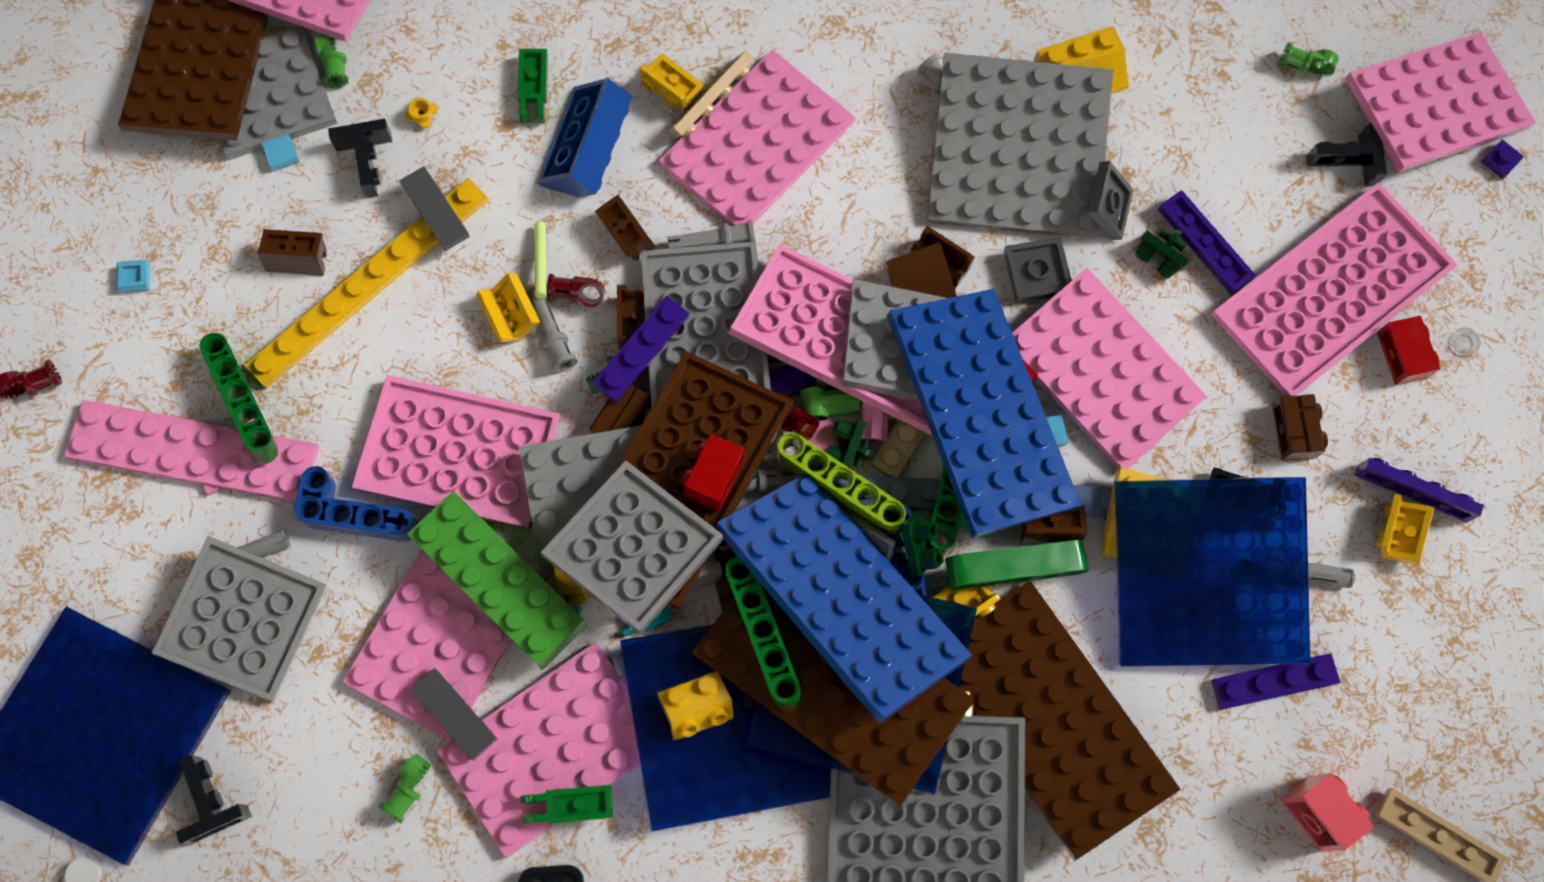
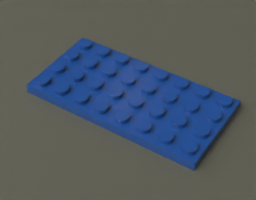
(983, 412)
(843, 595)

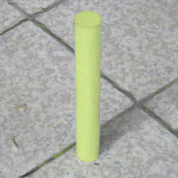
(540, 259)

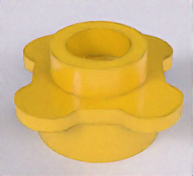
(418, 105)

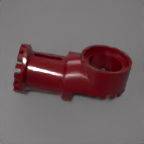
(573, 289)
(19, 382)
(800, 422)

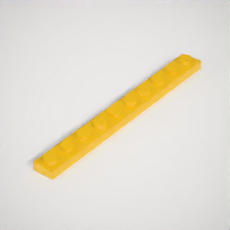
(357, 290)

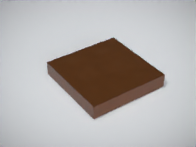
(922, 271)

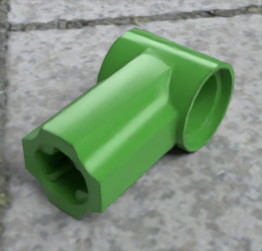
(828, 403)

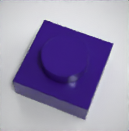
(1502, 159)

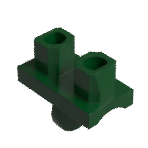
(1172, 259)
(851, 434)
(914, 544)

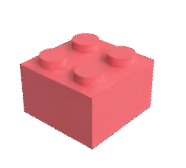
(1327, 812)

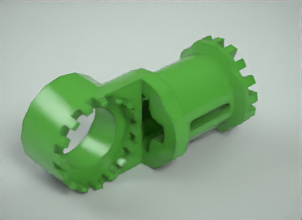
(1310, 60)
(332, 61)
(404, 794)

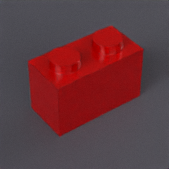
(1408, 350)
(713, 473)

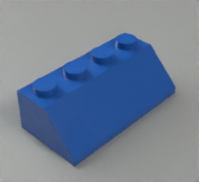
(585, 138)

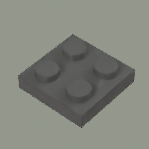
(1110, 200)
(1037, 269)

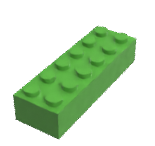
(498, 580)

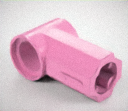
(876, 424)

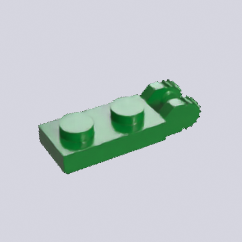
(532, 82)
(572, 804)

